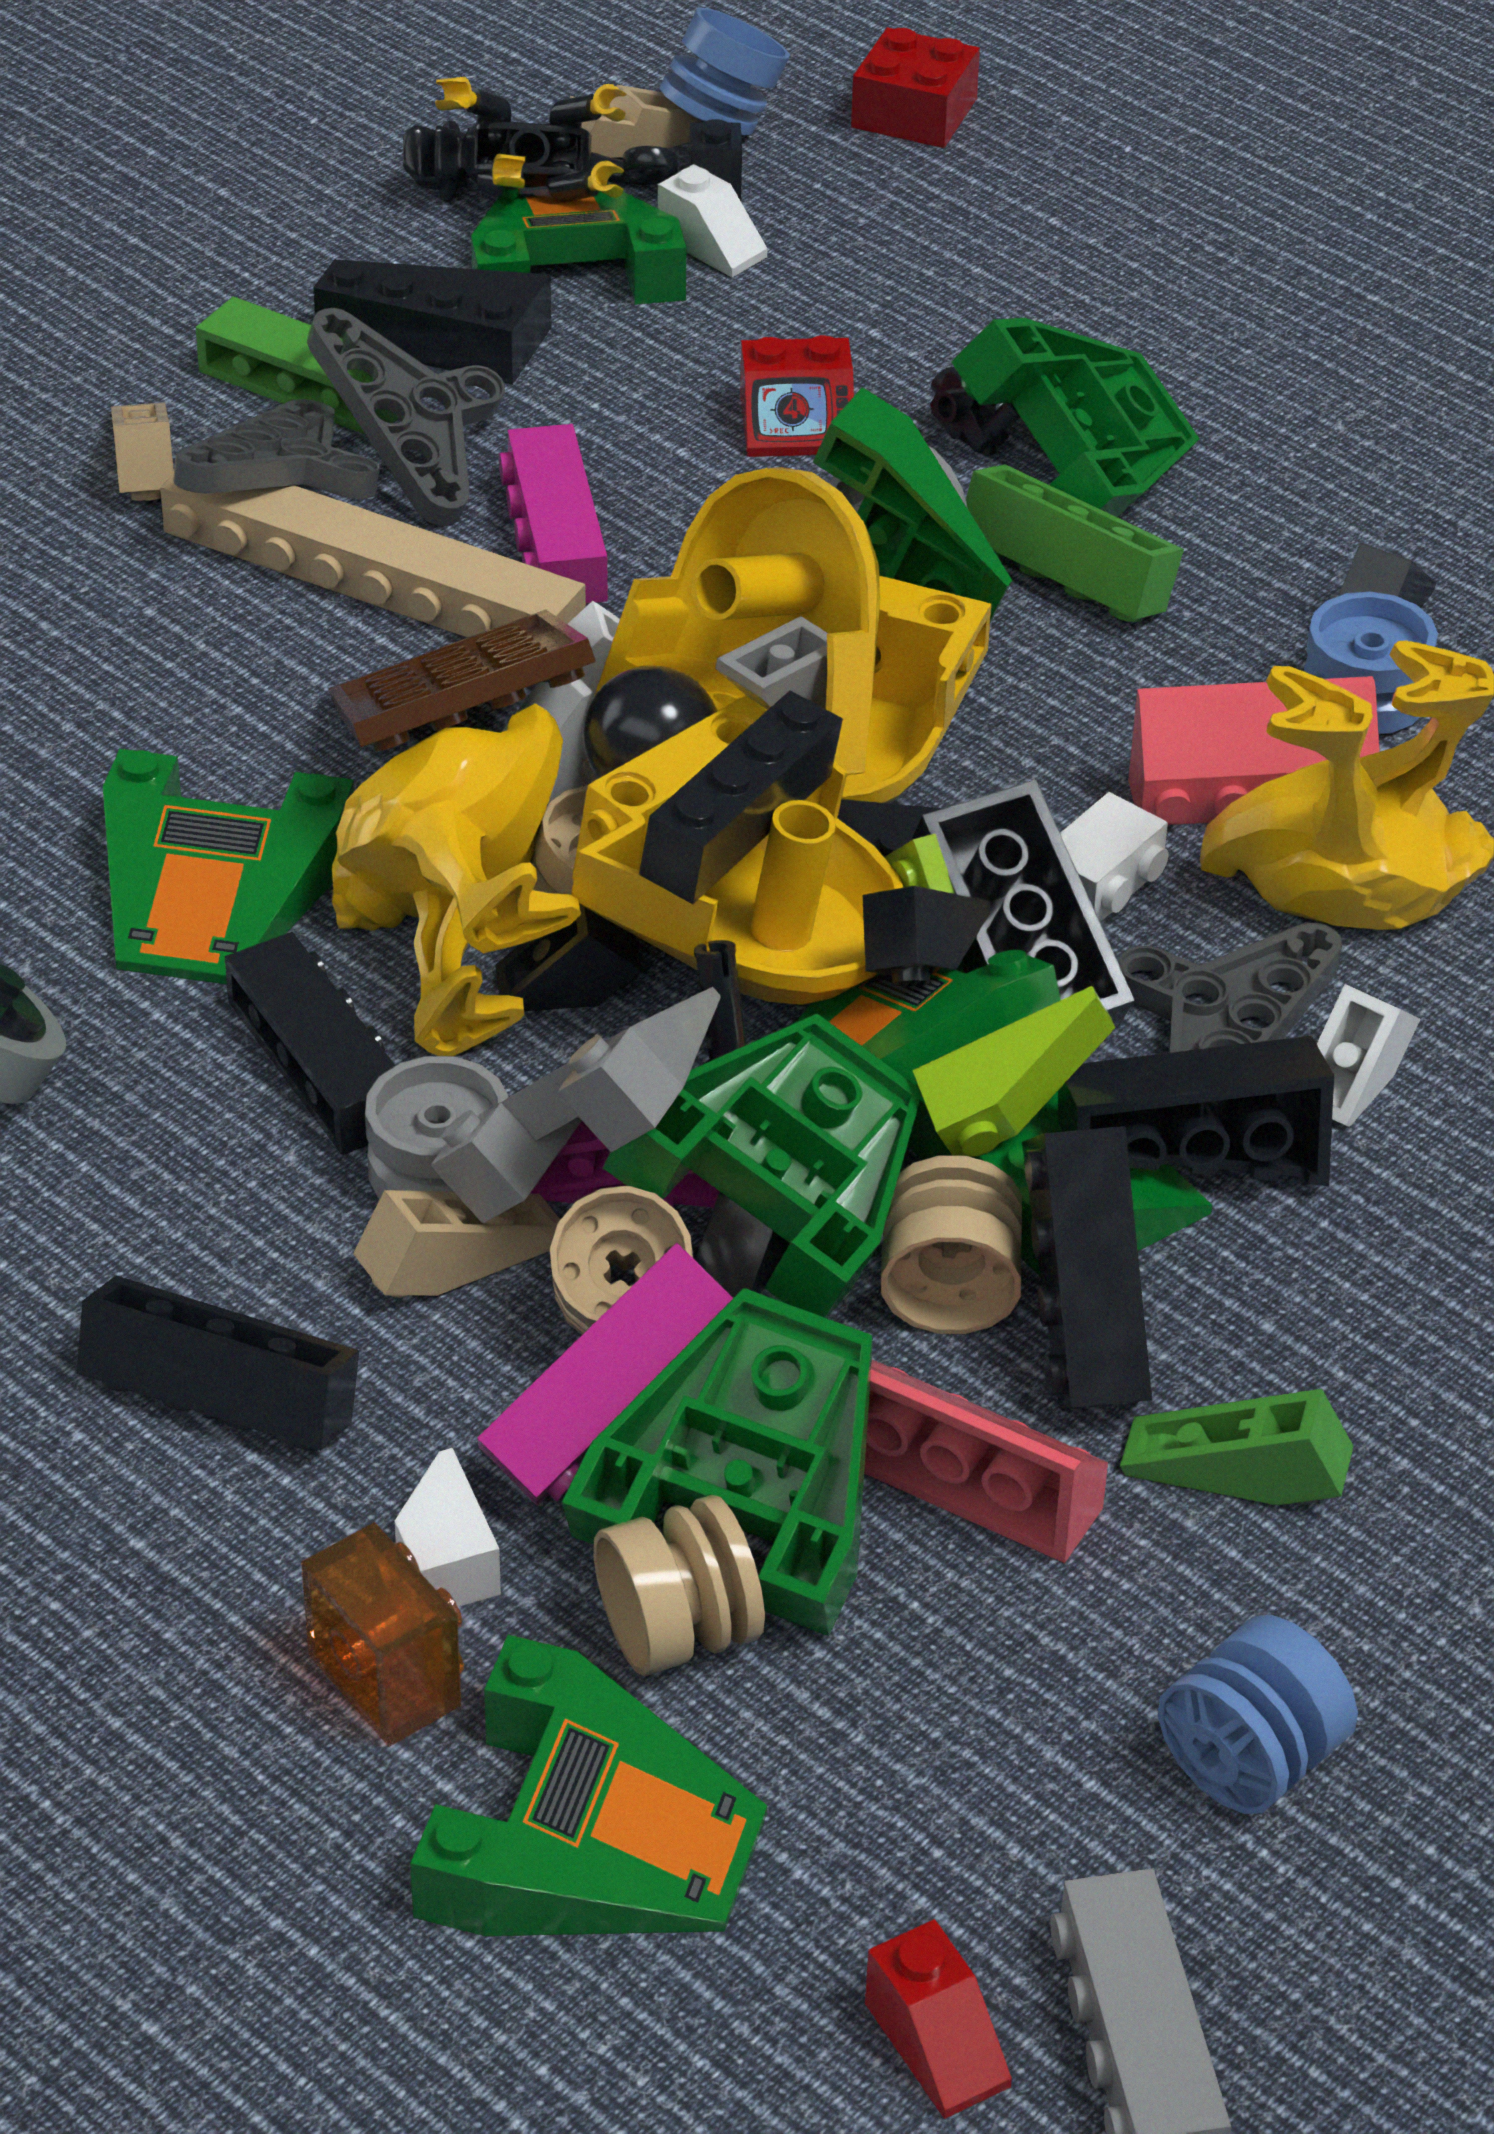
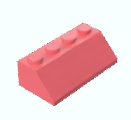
(1211, 746)
(981, 1464)

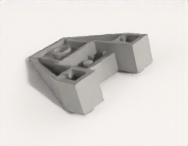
(610, 1085)

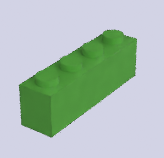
(270, 358)
(1073, 543)

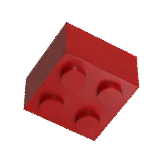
(915, 87)

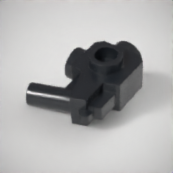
(965, 418)

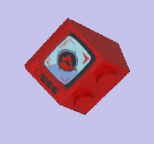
(792, 392)

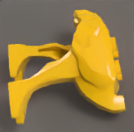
(1367, 833)
(452, 842)

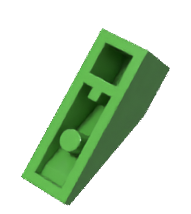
(1246, 1449)

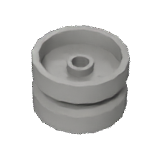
(411, 1111)

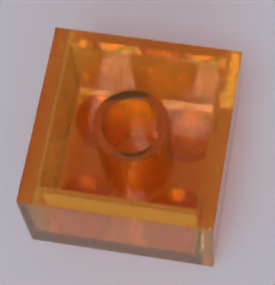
(383, 1633)

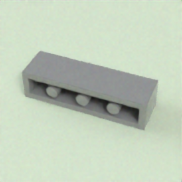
(1136, 2007)

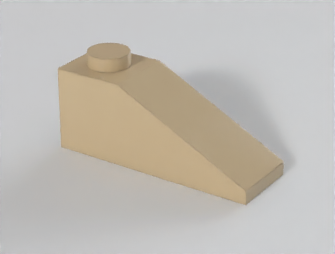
(142, 449)
(438, 1244)

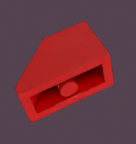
(936, 2018)

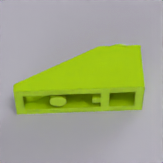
(1009, 1075)

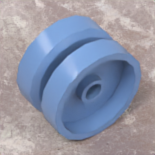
(1354, 639)

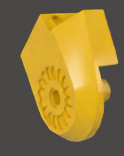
(750, 562)
(921, 673)
(784, 904)

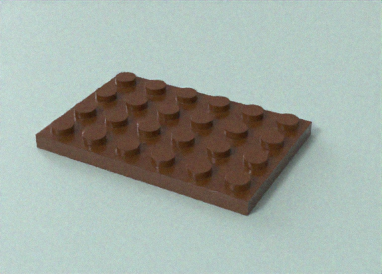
(461, 675)

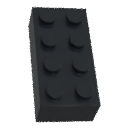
(1015, 857)

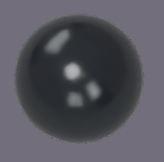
(639, 713)

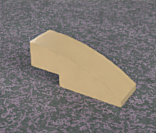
(648, 121)

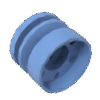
(727, 64)
(1257, 1714)

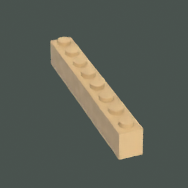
(369, 557)

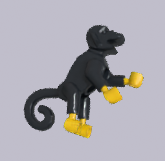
(517, 155)

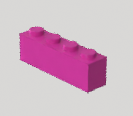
(554, 506)
(557, 1417)

